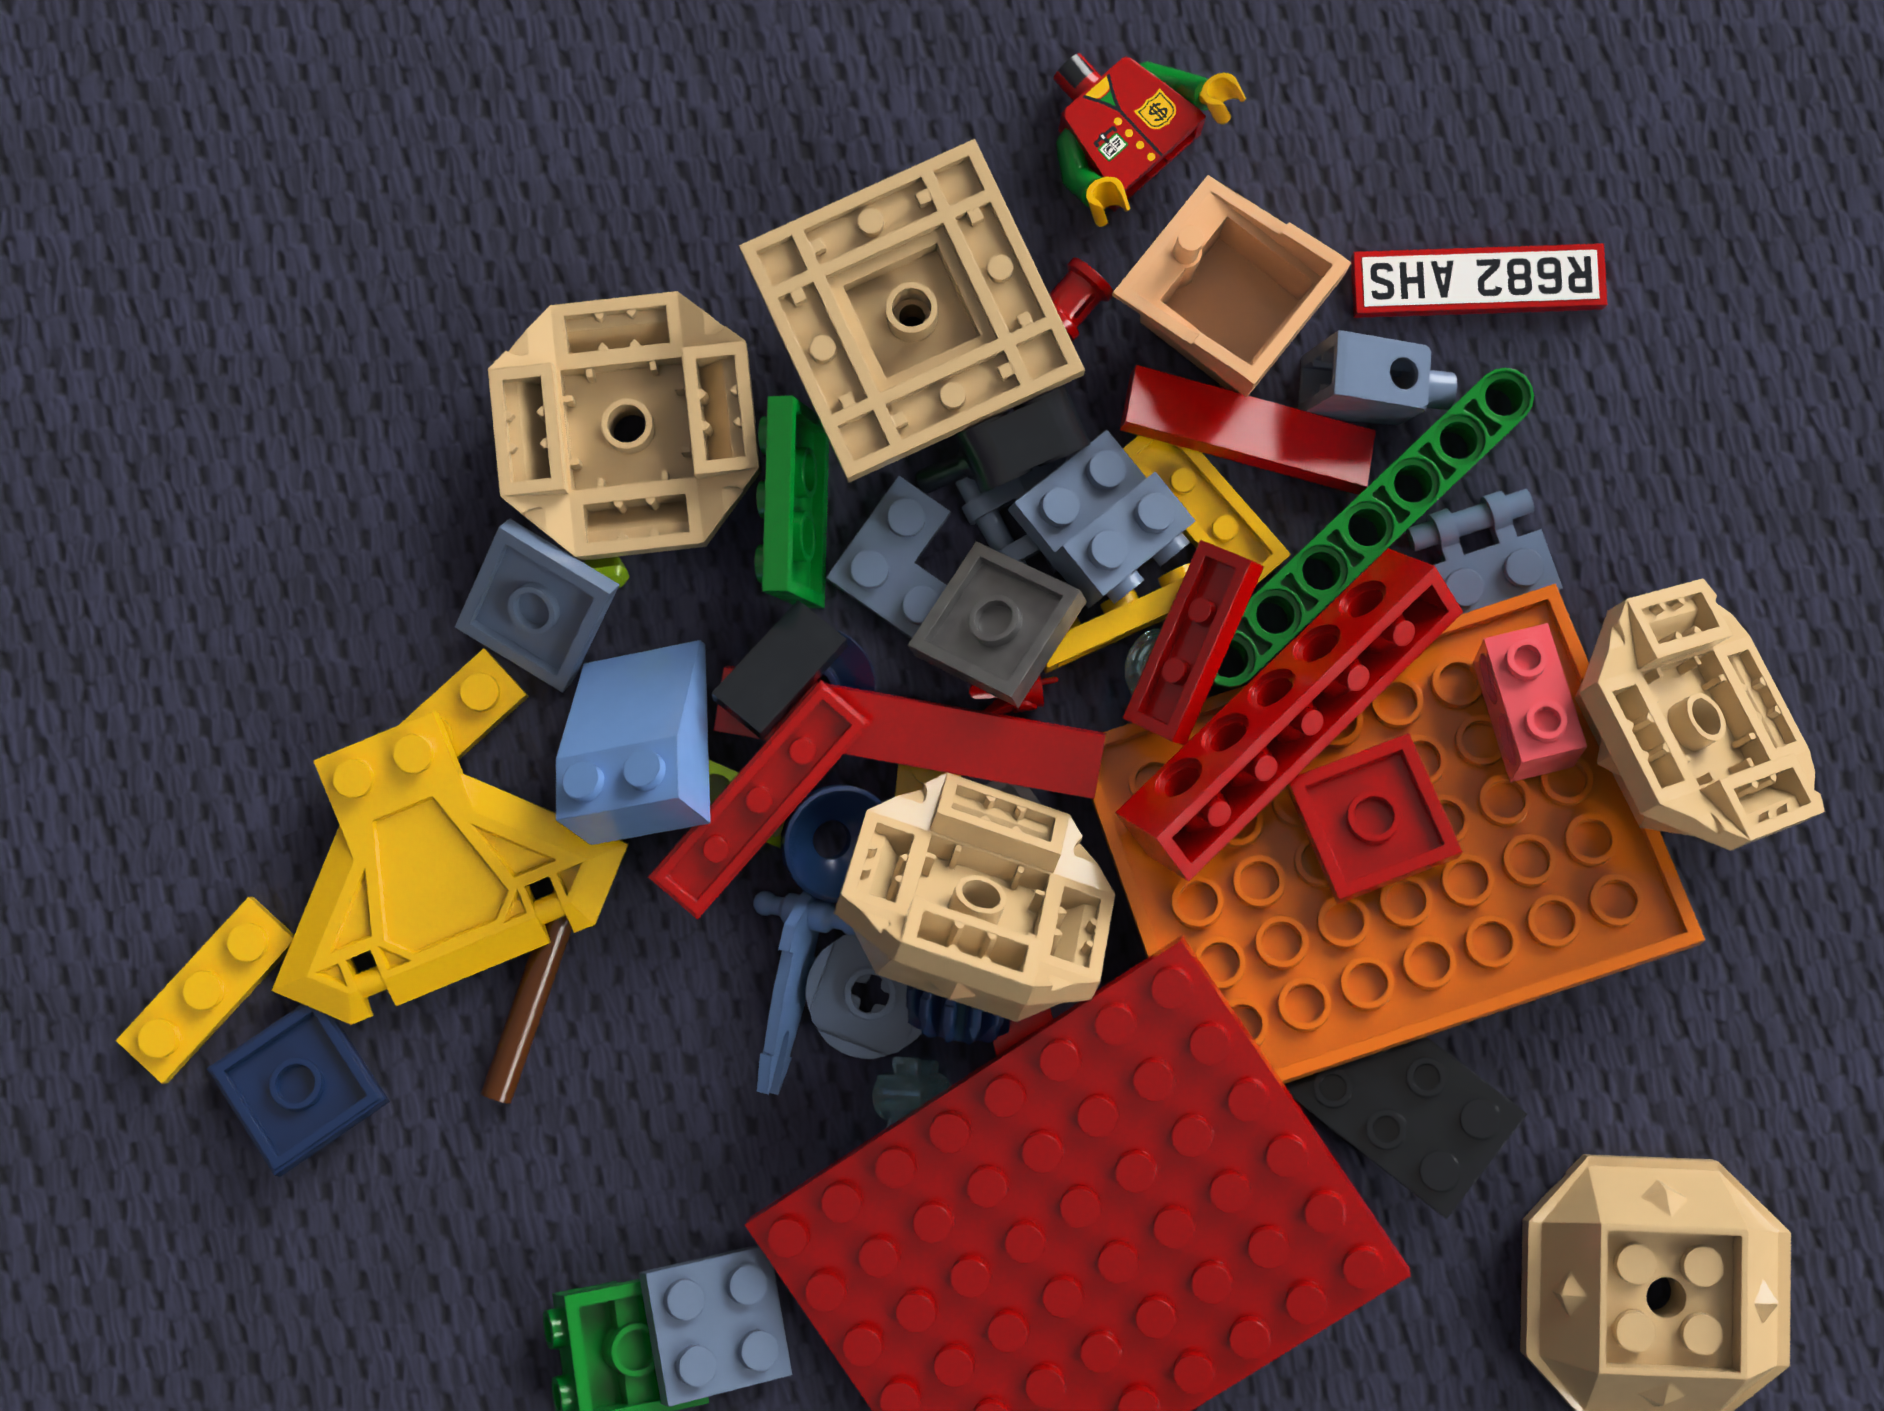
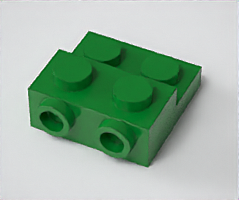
(604, 1350)

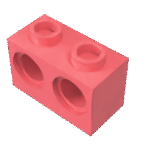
(1529, 702)

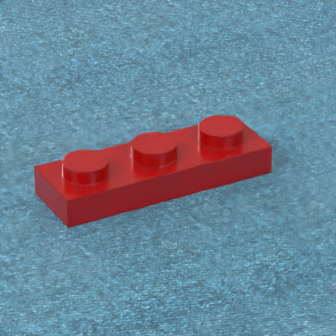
(1193, 642)

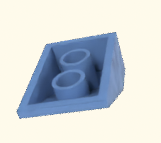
(636, 746)

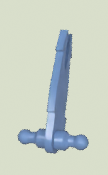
(803, 920)

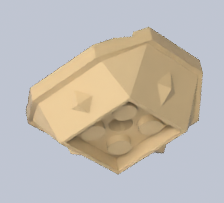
(586, 371)
(1695, 721)
(978, 898)
(1602, 1244)

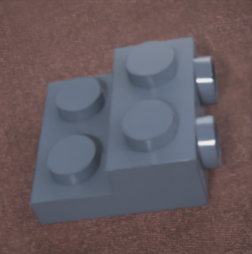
(1103, 520)

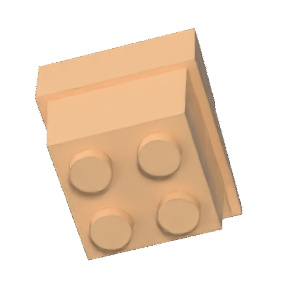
(1230, 285)

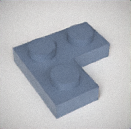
(882, 558)

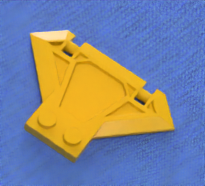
(431, 876)

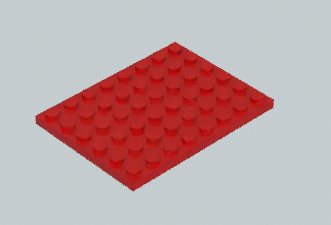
(1085, 1219)

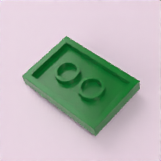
(793, 503)

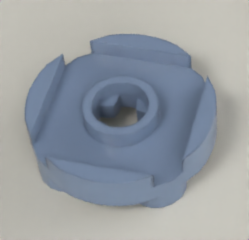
(837, 1010)

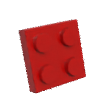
(1373, 818)

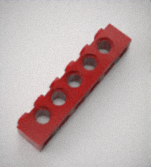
(1289, 712)

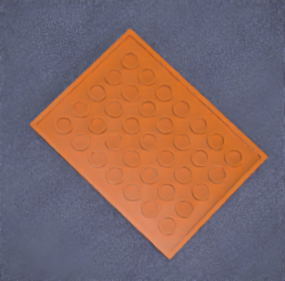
(1539, 902)

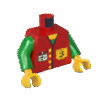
(1130, 125)

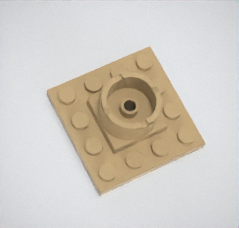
(922, 248)

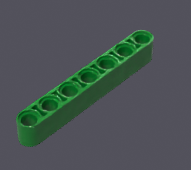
(1386, 510)

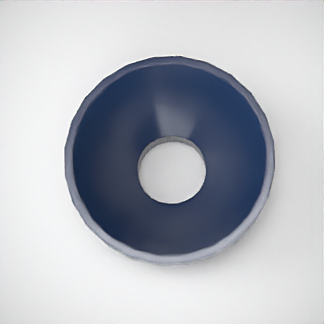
(813, 873)

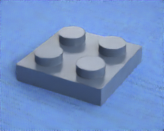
(536, 605)
(714, 1325)

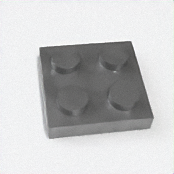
(997, 623)

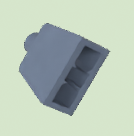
(1372, 380)

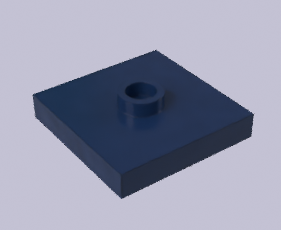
(297, 1087)

